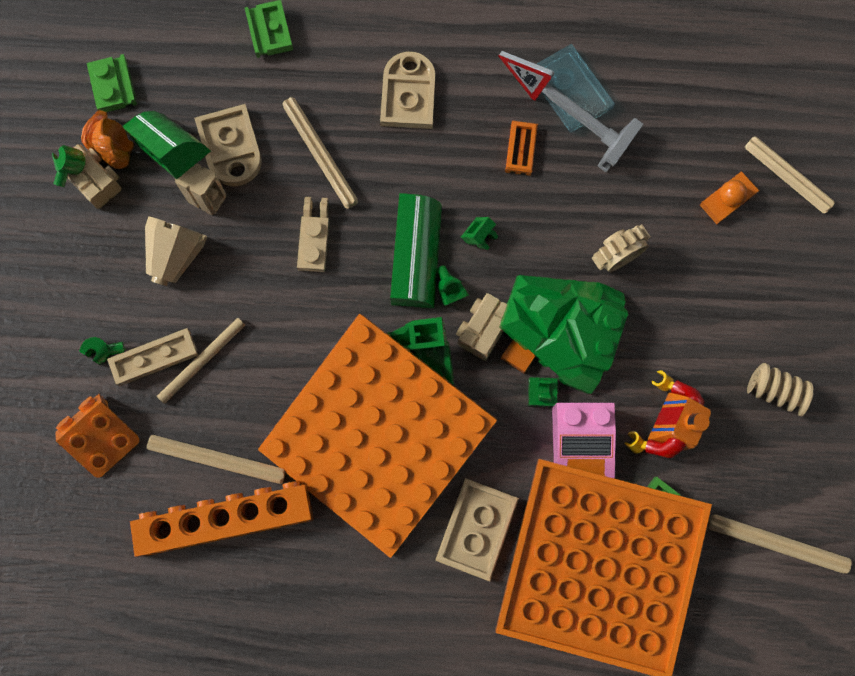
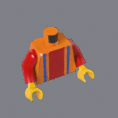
(678, 423)

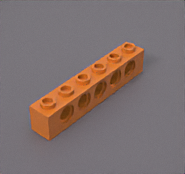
(146, 529)

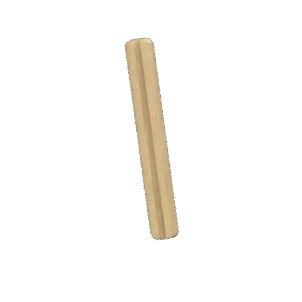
(790, 175)

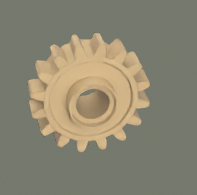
(622, 248)

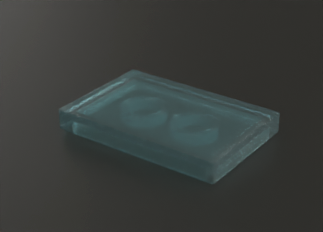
(577, 83)

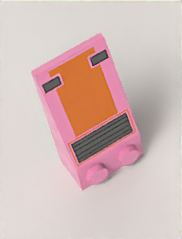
(585, 436)

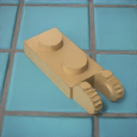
(313, 237)

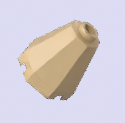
(170, 250)

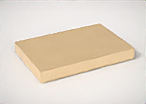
(477, 529)

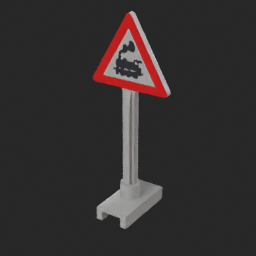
(535, 80)

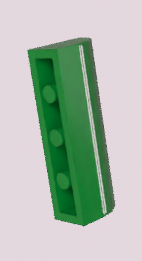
(166, 142)
(416, 251)

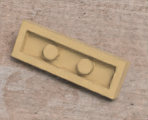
(152, 357)

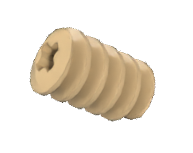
(782, 387)

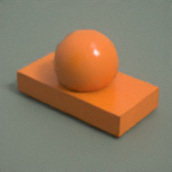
(729, 197)

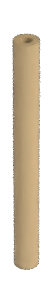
(200, 361)

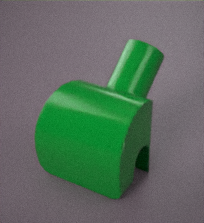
(70, 162)
(449, 287)
(102, 349)

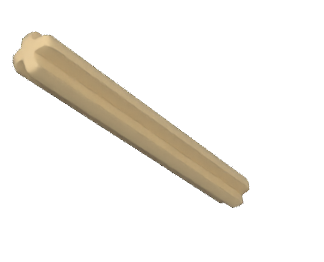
(320, 153)
(216, 459)
(780, 544)

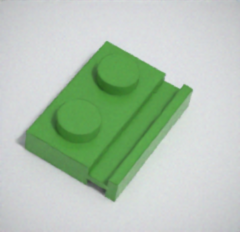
(269, 28)
(111, 83)

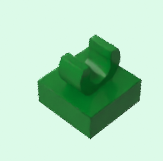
(478, 231)
(542, 392)

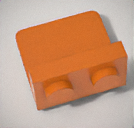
(96, 436)

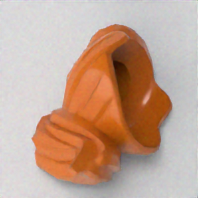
(107, 139)

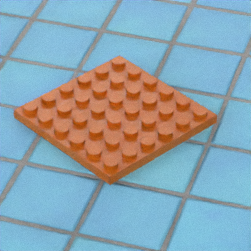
(377, 435)
(603, 569)

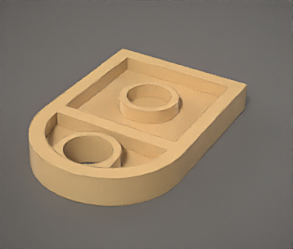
(408, 93)
(231, 144)

